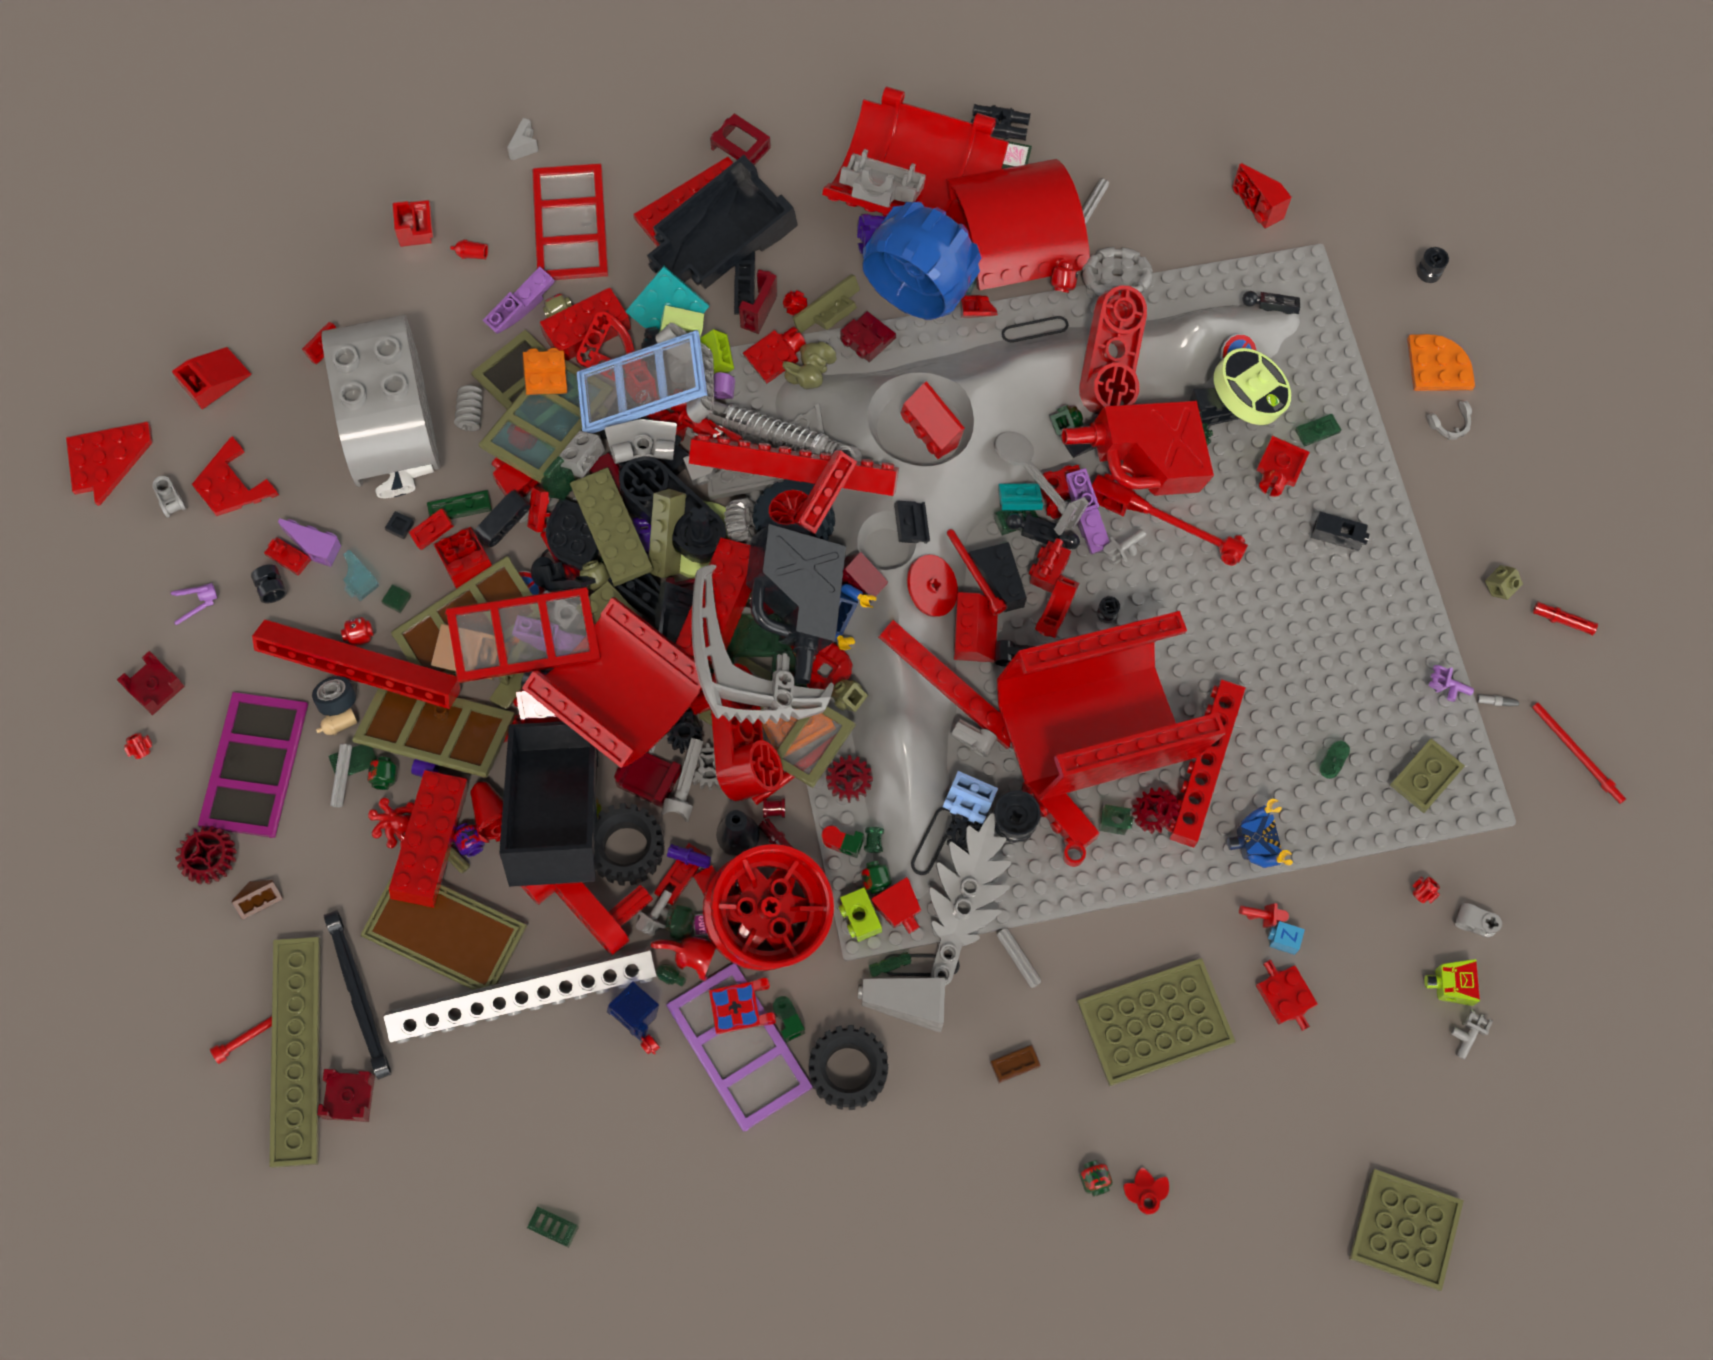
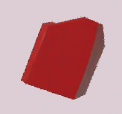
(976, 307)

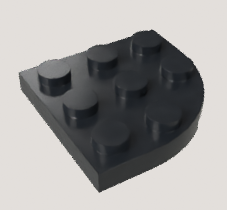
(570, 535)

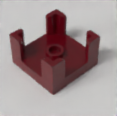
(151, 684)
(347, 1096)

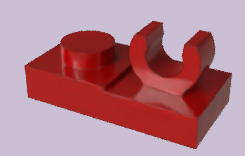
(314, 347)
(538, 509)
(431, 529)
(287, 556)

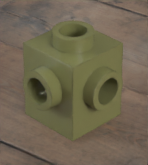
(1504, 582)
(848, 695)

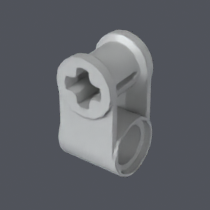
(168, 499)
(1475, 920)

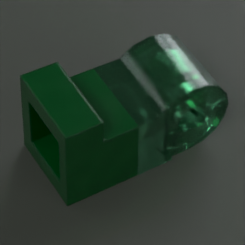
(786, 1012)

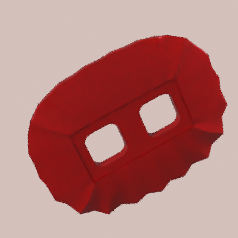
(835, 658)

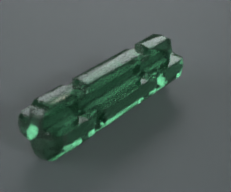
(890, 964)

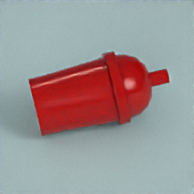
(471, 250)

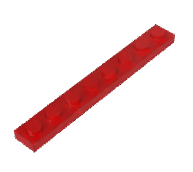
(945, 681)

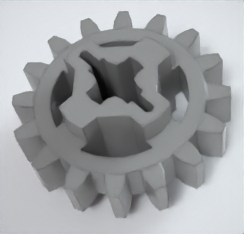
(704, 773)

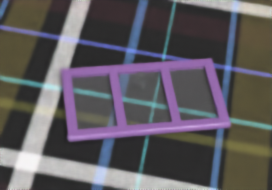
(746, 1065)

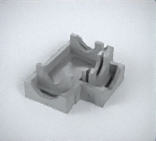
(881, 181)

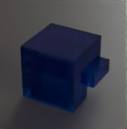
(634, 1010)

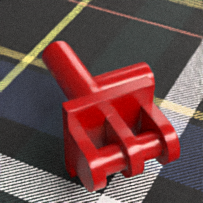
(1270, 914)

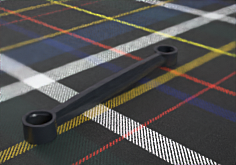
(358, 995)

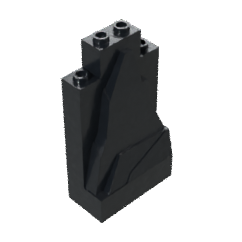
(721, 226)

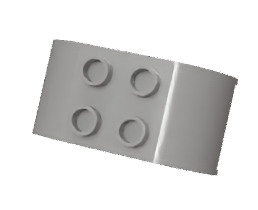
(379, 398)

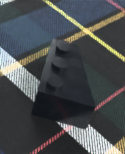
(1211, 407)
(1001, 574)
(641, 594)

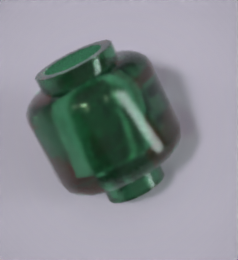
(680, 922)

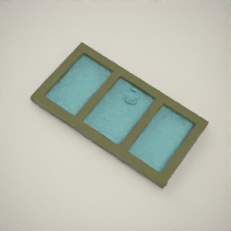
(536, 428)

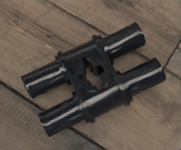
(1007, 117)

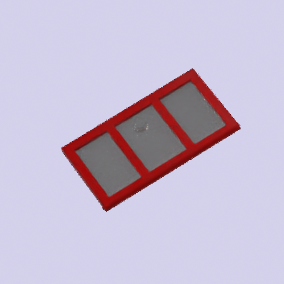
(570, 221)
(522, 634)

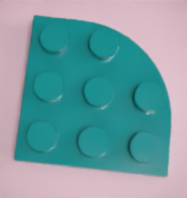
(662, 291)

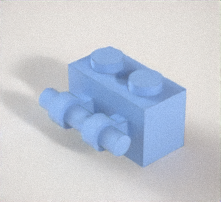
(970, 797)

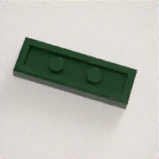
(462, 505)

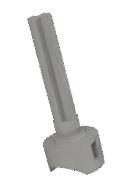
(679, 803)

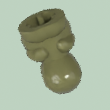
(814, 360)

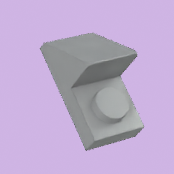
(522, 141)

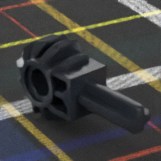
(685, 725)

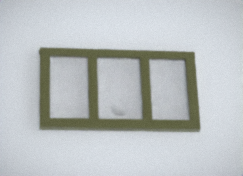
(802, 744)

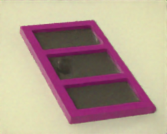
(253, 765)

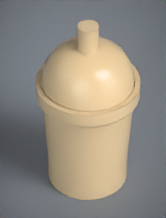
(333, 724)

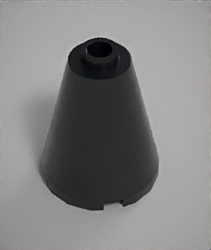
(737, 833)

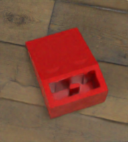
(1261, 195)
(210, 375)
(462, 556)

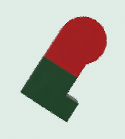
(843, 842)

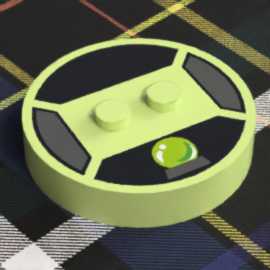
(1252, 386)

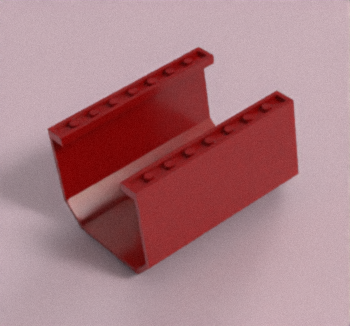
(1096, 709)

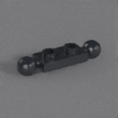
(1041, 530)

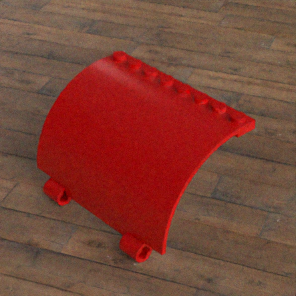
(933, 141)

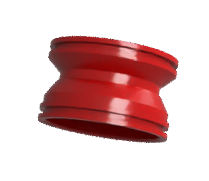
(786, 909)

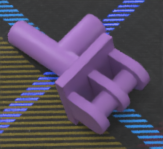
(1442, 680)

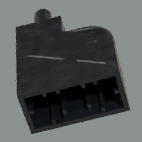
(802, 585)

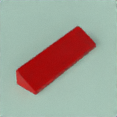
(825, 491)

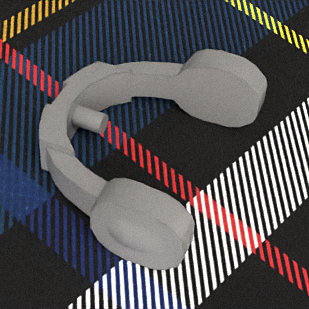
(1435, 423)

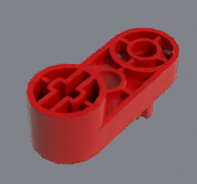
(1122, 323)
(743, 760)
(601, 923)

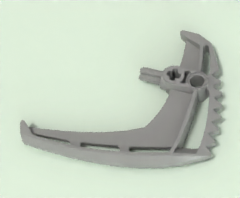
(738, 685)

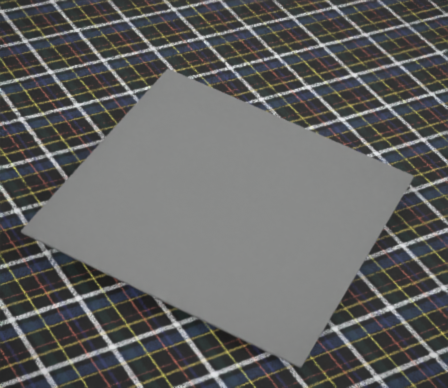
(1312, 629)

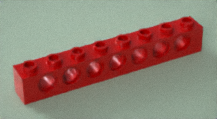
(1189, 833)

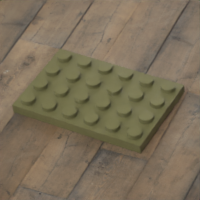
(1155, 1022)

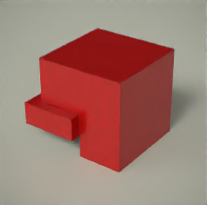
(413, 222)

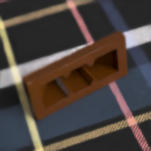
(256, 897)

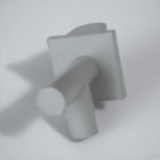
(1115, 551)
(648, 923)
(1469, 1038)

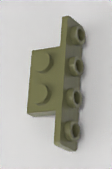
(829, 307)
(506, 690)

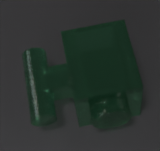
(558, 480)

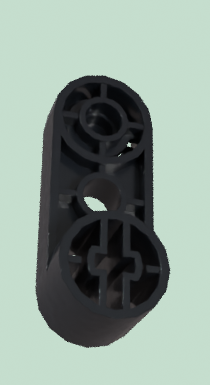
(644, 478)

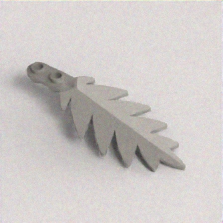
(966, 894)

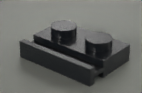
(911, 522)

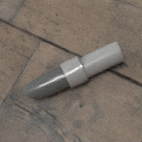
(1497, 700)

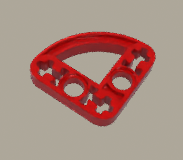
(594, 356)

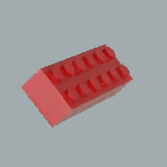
(729, 594)
(428, 839)

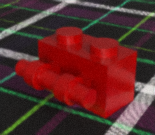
(1050, 565)

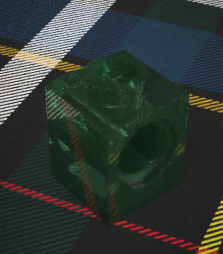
(1107, 823)

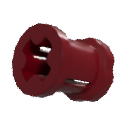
(774, 808)

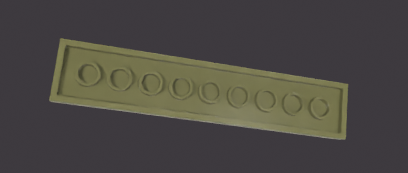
(295, 1052)

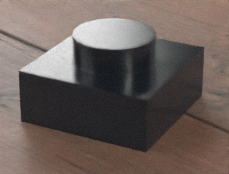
(399, 525)

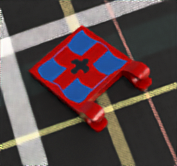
(737, 1008)

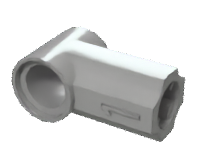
(979, 740)

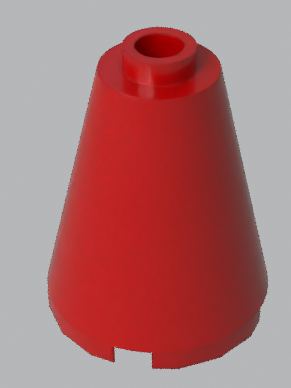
(487, 811)

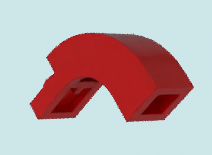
(1057, 607)

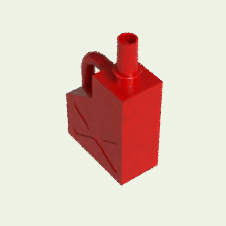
(1155, 440)

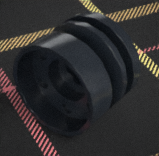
(1021, 805)

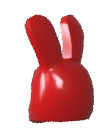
(691, 952)

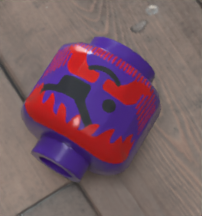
(467, 840)

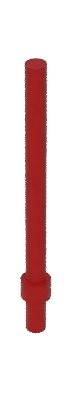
(1608, 785)

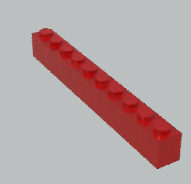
(787, 464)
(356, 663)

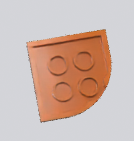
(1439, 364)

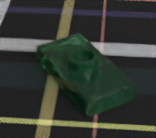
(1318, 430)

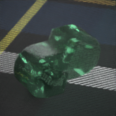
(1329, 767)

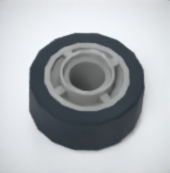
(334, 695)

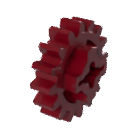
(840, 778)
(1164, 803)

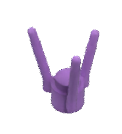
(204, 592)

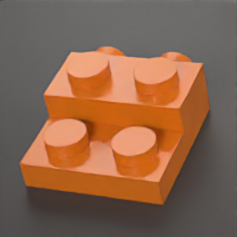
(544, 372)

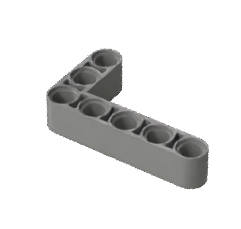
(701, 407)

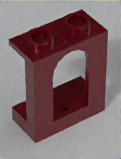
(755, 153)

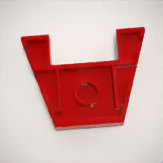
(222, 487)

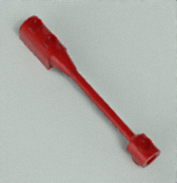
(1120, 499)

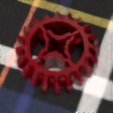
(189, 860)

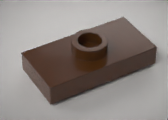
(1015, 1064)

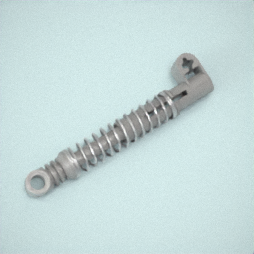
(772, 430)

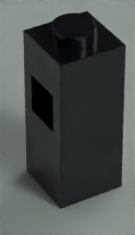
(1340, 531)

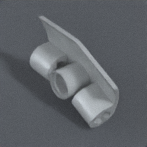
(627, 437)

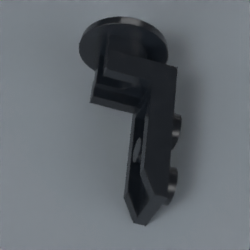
(552, 577)

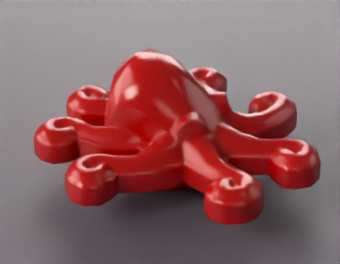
(392, 821)

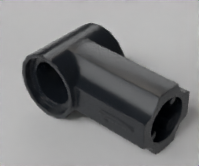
(1006, 651)

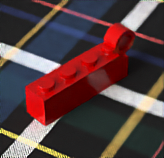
(1069, 822)

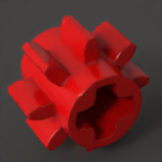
(794, 302)
(138, 746)
(1426, 889)

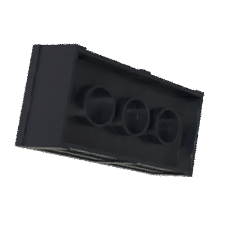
(548, 806)

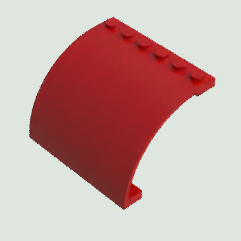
(1022, 221)
(627, 695)

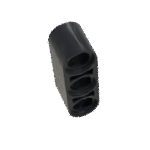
(502, 518)

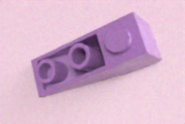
(317, 545)

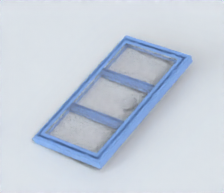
(641, 383)

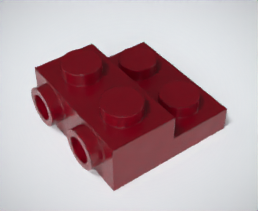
(867, 336)

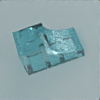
(359, 579)

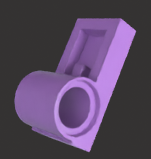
(723, 386)

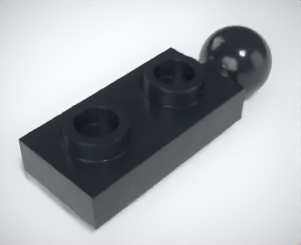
(1272, 302)

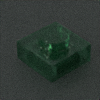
(396, 598)

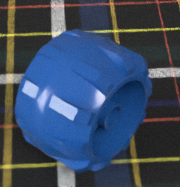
(921, 260)

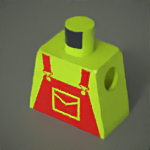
(1456, 982)

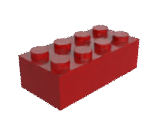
(568, 327)

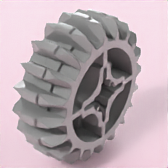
(740, 521)

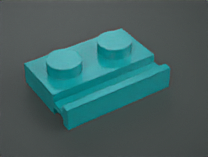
(1020, 496)

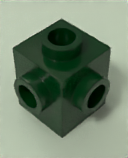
(1066, 418)

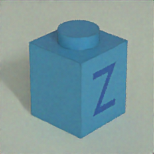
(1286, 937)

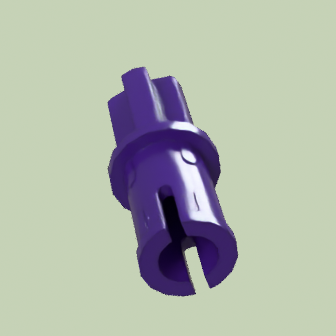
(688, 856)

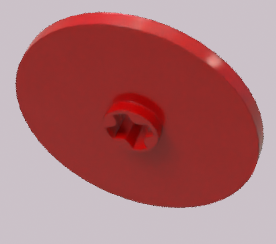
(930, 571)

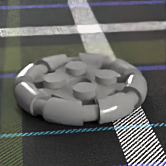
(1136, 275)

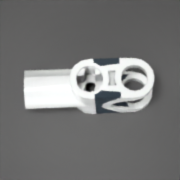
(401, 482)

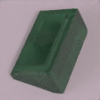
(359, 761)

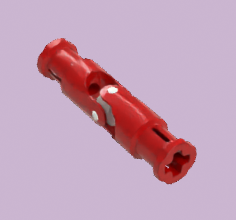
(708, 427)

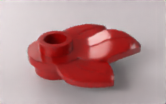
(1146, 1188)

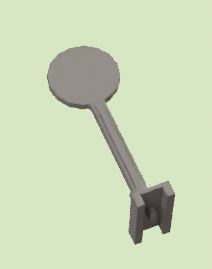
(1019, 451)

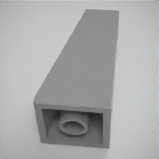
(908, 999)

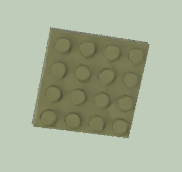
(1406, 1230)

